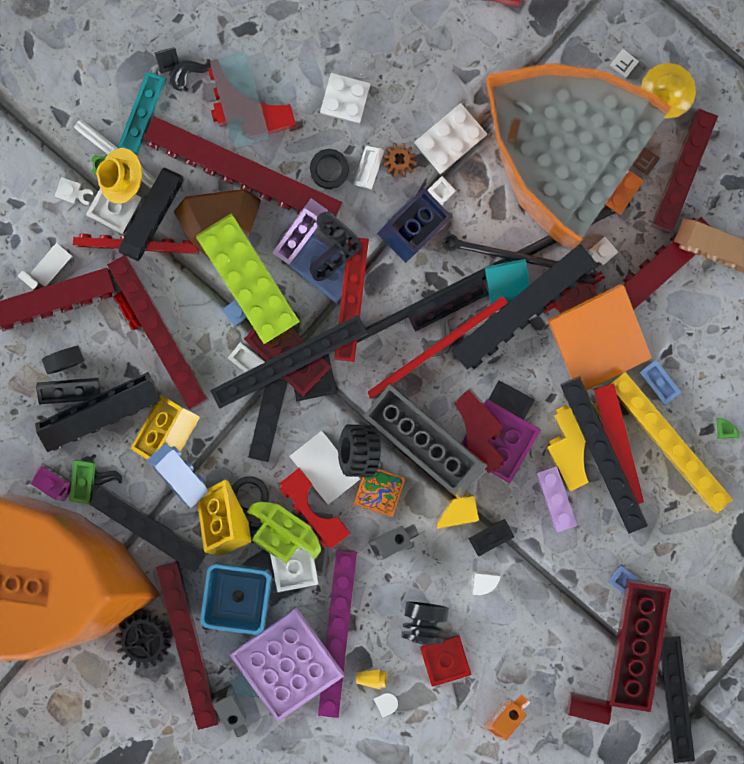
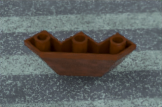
(204, 210)

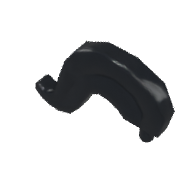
(181, 70)
(101, 478)

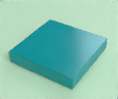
(506, 280)

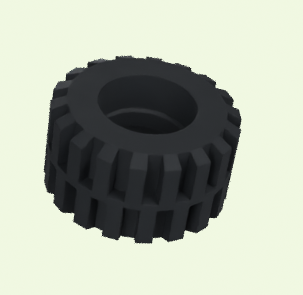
(359, 450)

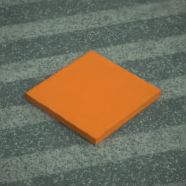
(600, 337)

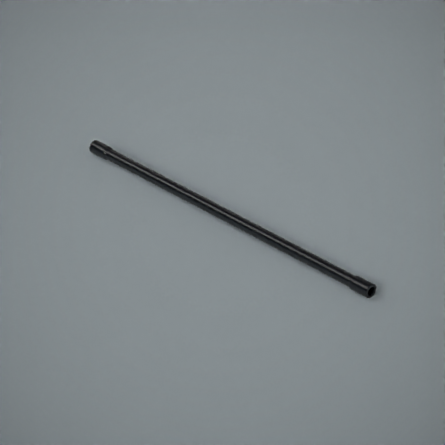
(529, 250)

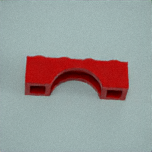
(330, 529)

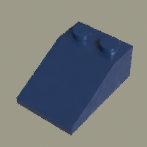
(414, 225)

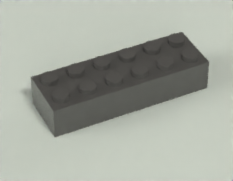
(425, 441)

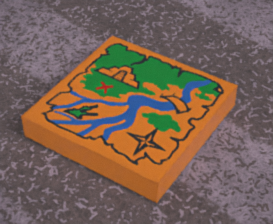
(380, 492)

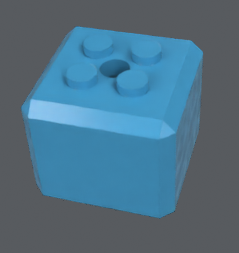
(225, 613)

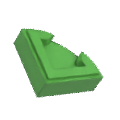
(726, 429)

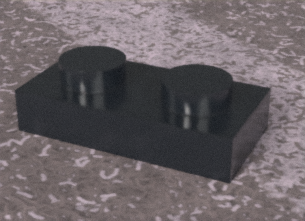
(491, 537)

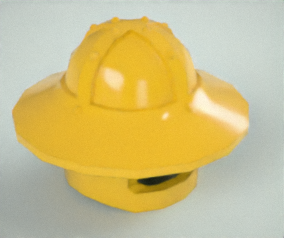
(672, 85)
(120, 175)

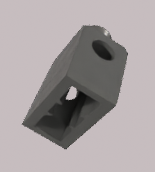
(385, 544)
(227, 704)

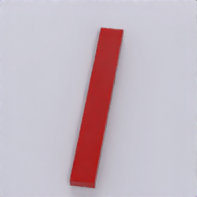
(437, 347)

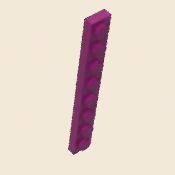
(338, 627)

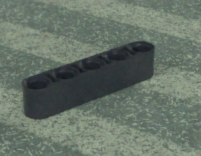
(151, 214)

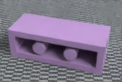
(299, 232)
(556, 499)

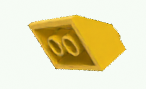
(167, 425)

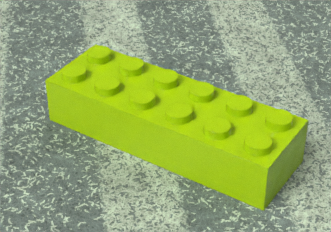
(247, 278)

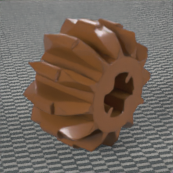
(406, 160)

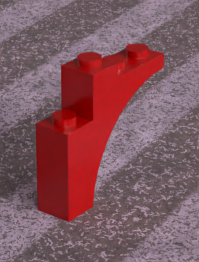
(276, 116)

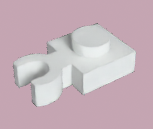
(70, 191)
(603, 251)

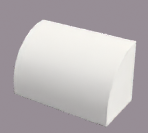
(483, 582)

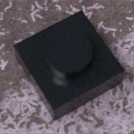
(166, 59)

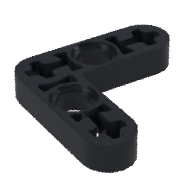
(340, 247)

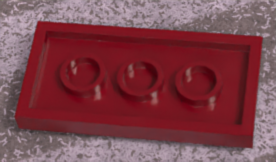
(301, 379)

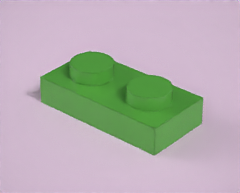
(82, 481)

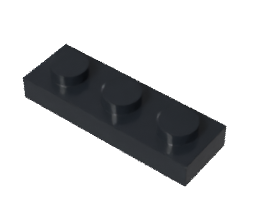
(67, 390)

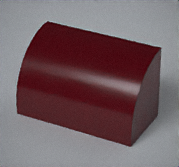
(589, 708)

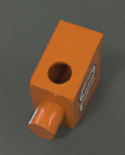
(500, 722)

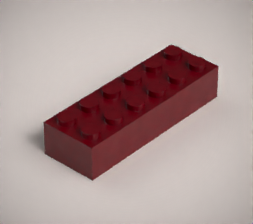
(638, 645)

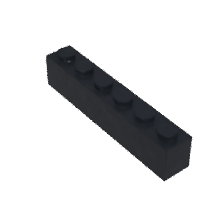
(97, 412)
(148, 528)

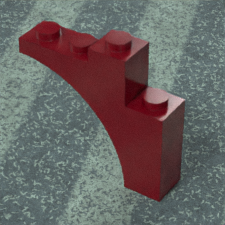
(480, 427)

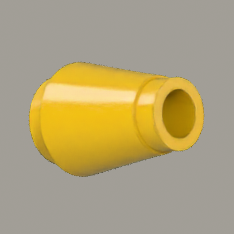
(372, 678)

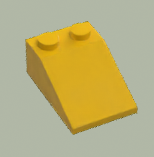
(222, 520)

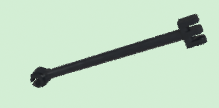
(459, 244)

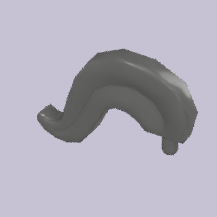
(445, 330)

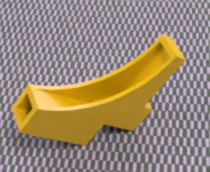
(569, 451)

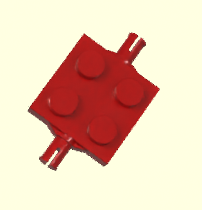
(577, 295)

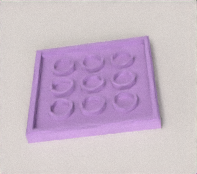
(287, 664)

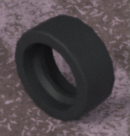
(329, 153)
(62, 360)
(251, 480)

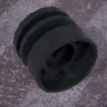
(424, 622)

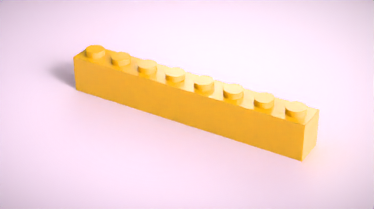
(670, 443)

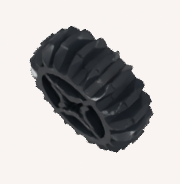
(126, 647)

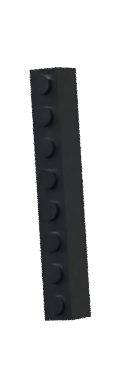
(524, 306)

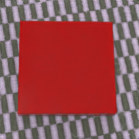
(445, 661)

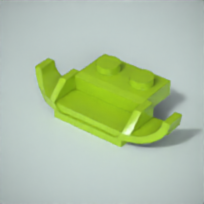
(282, 532)

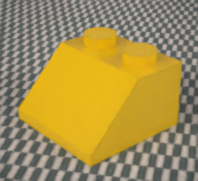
(459, 511)

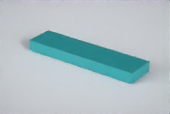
(142, 112)

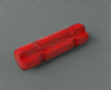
(127, 311)

